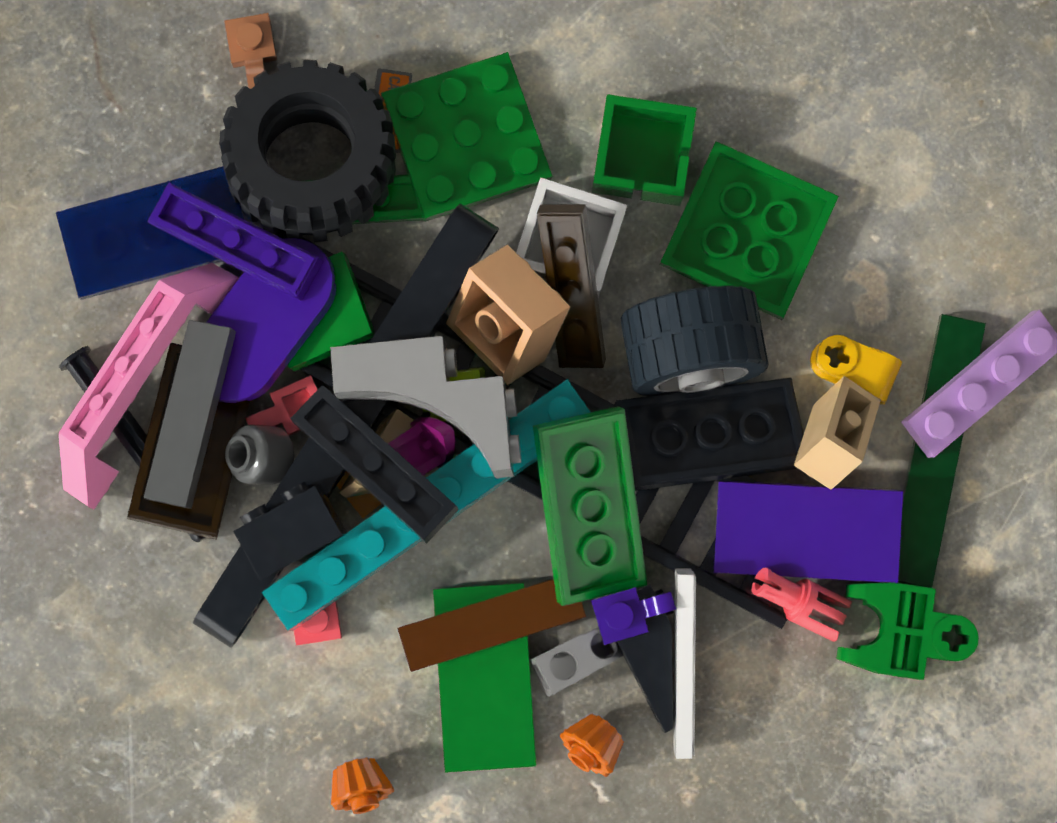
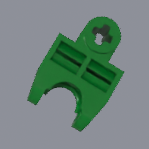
(922, 636)

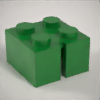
(642, 149)

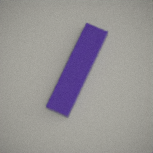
(235, 241)

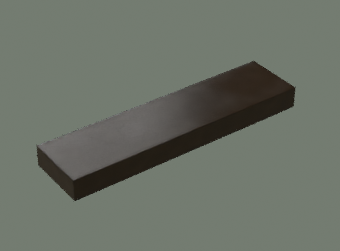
(572, 274)

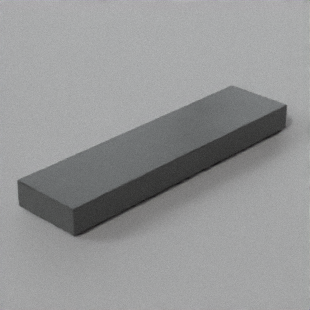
(190, 414)

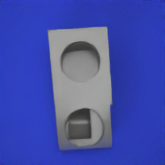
(573, 661)

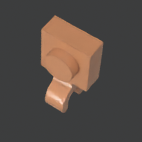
(251, 44)

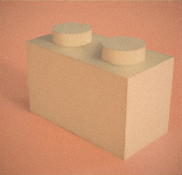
(837, 433)

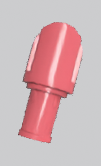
(801, 600)

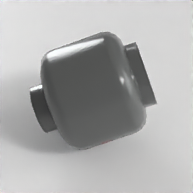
(259, 454)

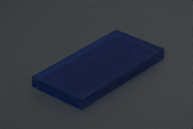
(117, 248)

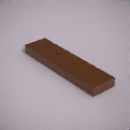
(485, 625)

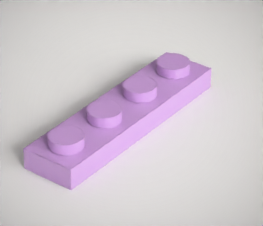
(982, 384)

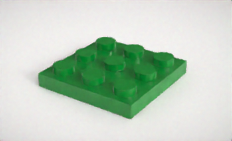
(466, 136)
(749, 228)

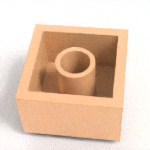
(507, 314)

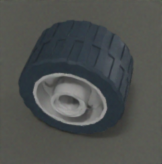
(694, 340)

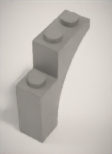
(420, 375)

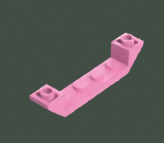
(125, 373)

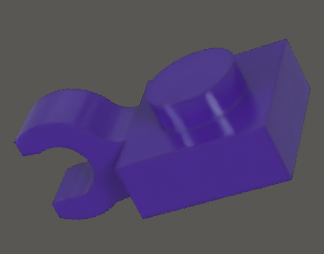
(624, 615)

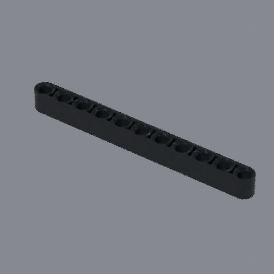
(412, 316)

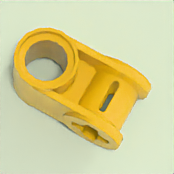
(862, 364)

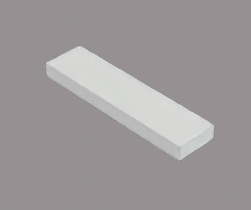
(684, 663)

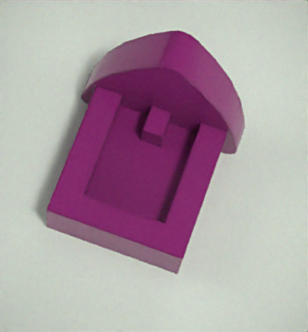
(426, 444)

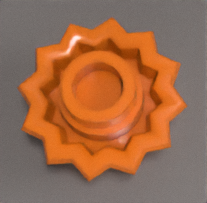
(593, 744)
(359, 786)

